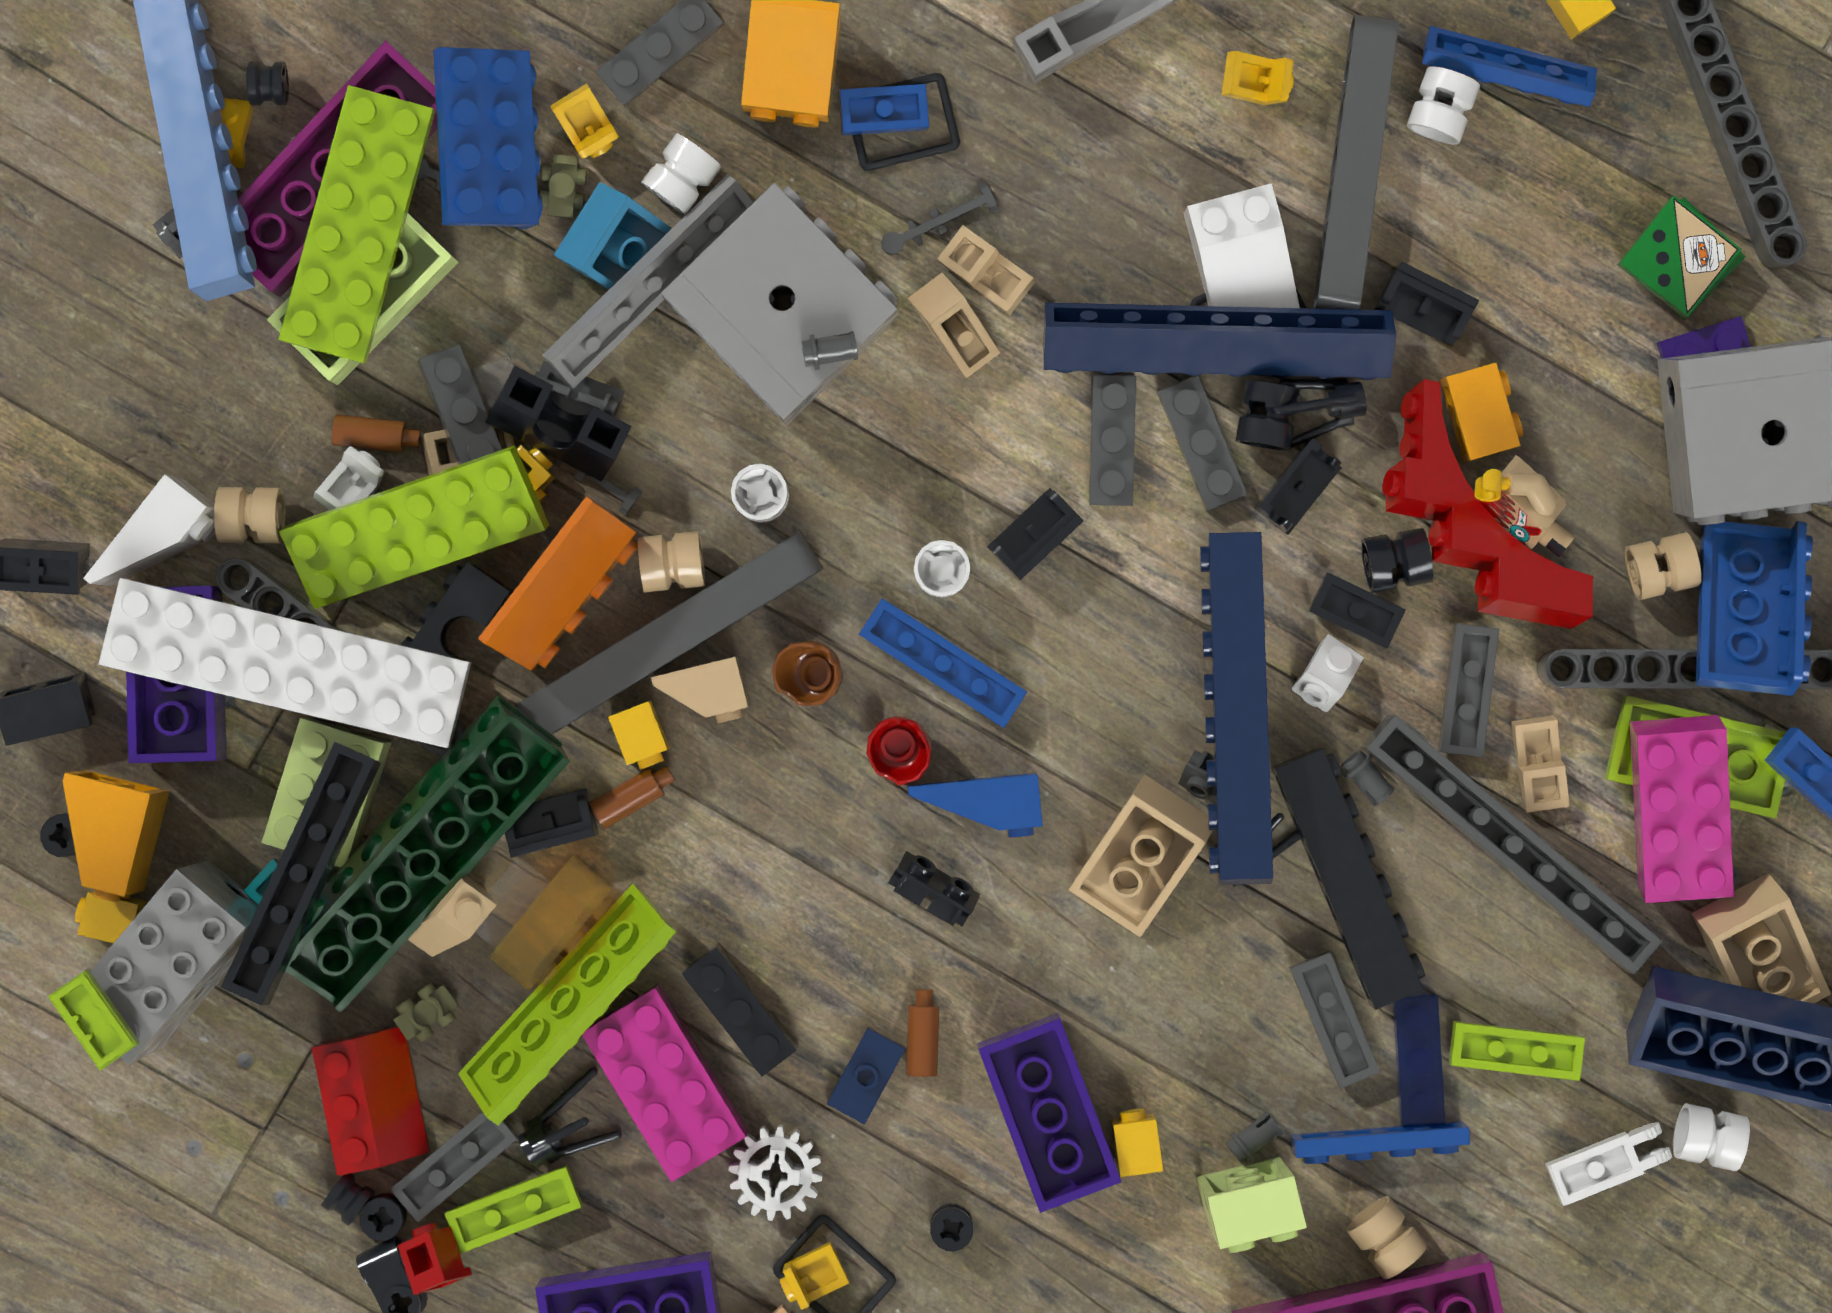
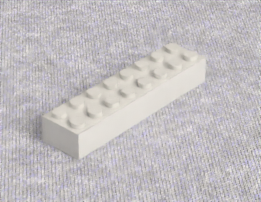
(284, 663)

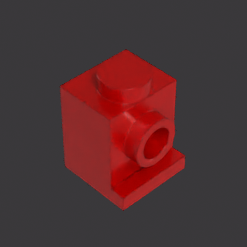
(432, 1259)

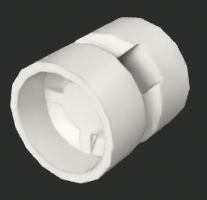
(1438, 119)
(681, 174)
(760, 493)
(941, 568)
(1718, 1138)

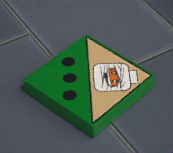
(1679, 256)

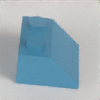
(609, 236)

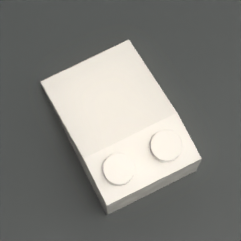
(1242, 250)
(164, 525)

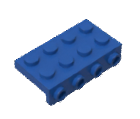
(487, 137)
(1753, 607)

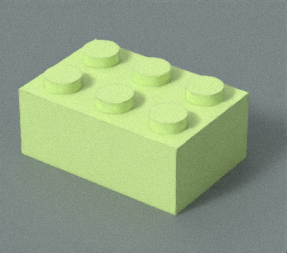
(304, 763)
(1251, 1204)

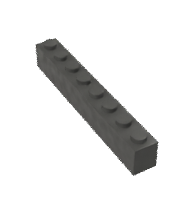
(1511, 844)

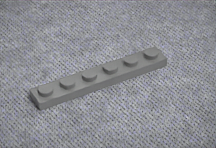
(641, 287)

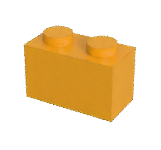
(1481, 412)

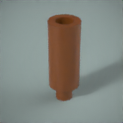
(373, 434)
(631, 796)
(923, 1035)

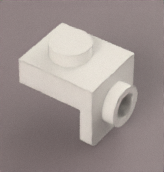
(351, 480)
(1327, 674)

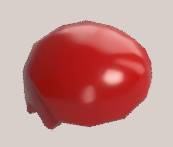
(899, 750)

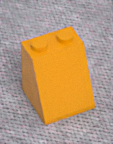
(791, 60)
(113, 831)

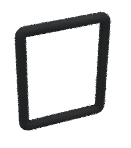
(868, 166)
(891, 1280)

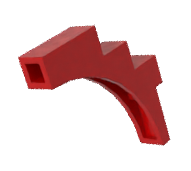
(1463, 532)

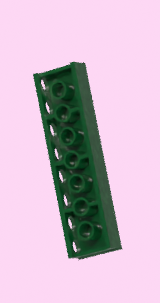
(424, 849)

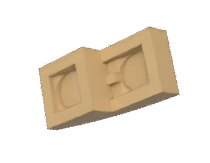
(986, 270)
(1540, 763)

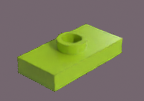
(94, 1019)

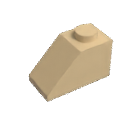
(954, 324)
(708, 689)
(454, 917)

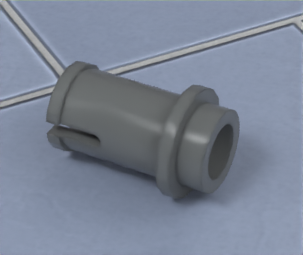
(829, 349)
(1367, 777)
(1254, 1138)

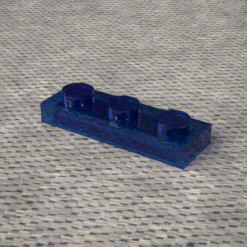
(1419, 1061)

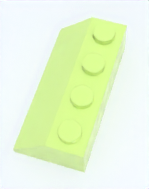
(416, 270)

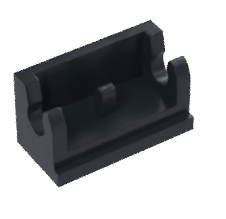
(1427, 304)
(1298, 486)
(1035, 534)
(42, 566)
(45, 709)
(552, 823)

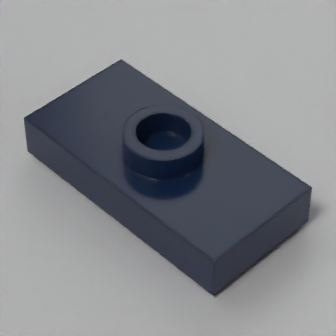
(866, 1075)

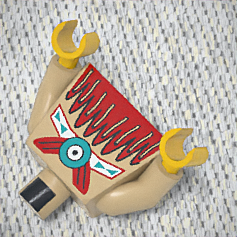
(1524, 505)

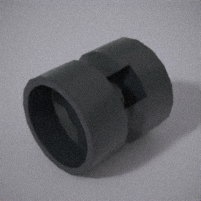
(1260, 424)
(1397, 560)

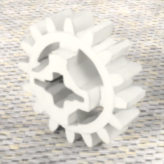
(755, 1169)

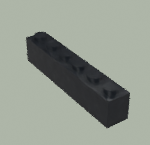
(301, 874)
(1348, 878)

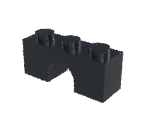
(581, 441)
(470, 595)
(739, 1010)

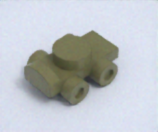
(563, 178)
(433, 1007)

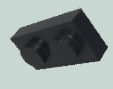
(1356, 610)

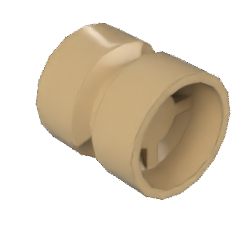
(249, 515)
(671, 561)
(1677, 562)
(1389, 1242)

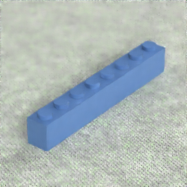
(195, 147)

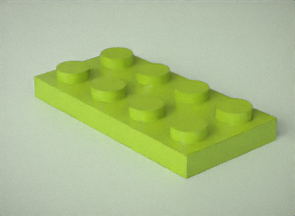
(1752, 782)

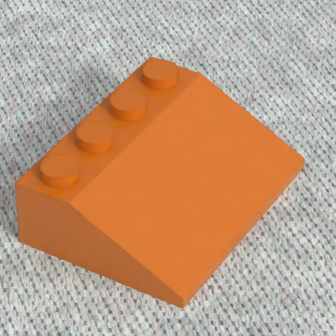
(560, 586)

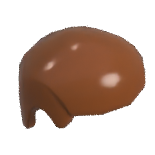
(807, 673)

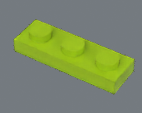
(1516, 1050)
(513, 1209)

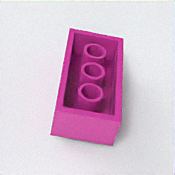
(1682, 808)
(665, 1082)

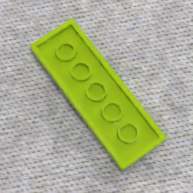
(357, 224)
(414, 527)
(567, 1005)

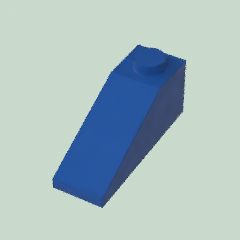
(997, 802)

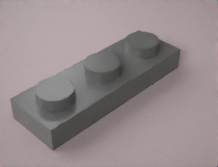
(659, 49)
(459, 404)
(1112, 440)
(1202, 443)
(1468, 690)
(1334, 1019)
(452, 1165)

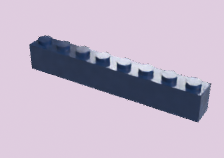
(1218, 340)
(1239, 709)

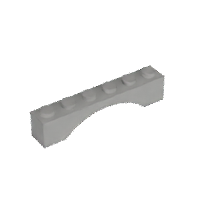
(1078, 31)

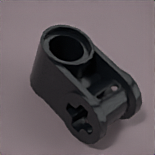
(387, 1277)

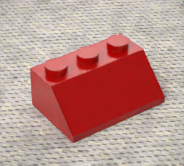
(370, 1100)

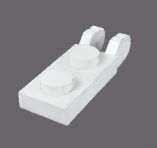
(1604, 1164)

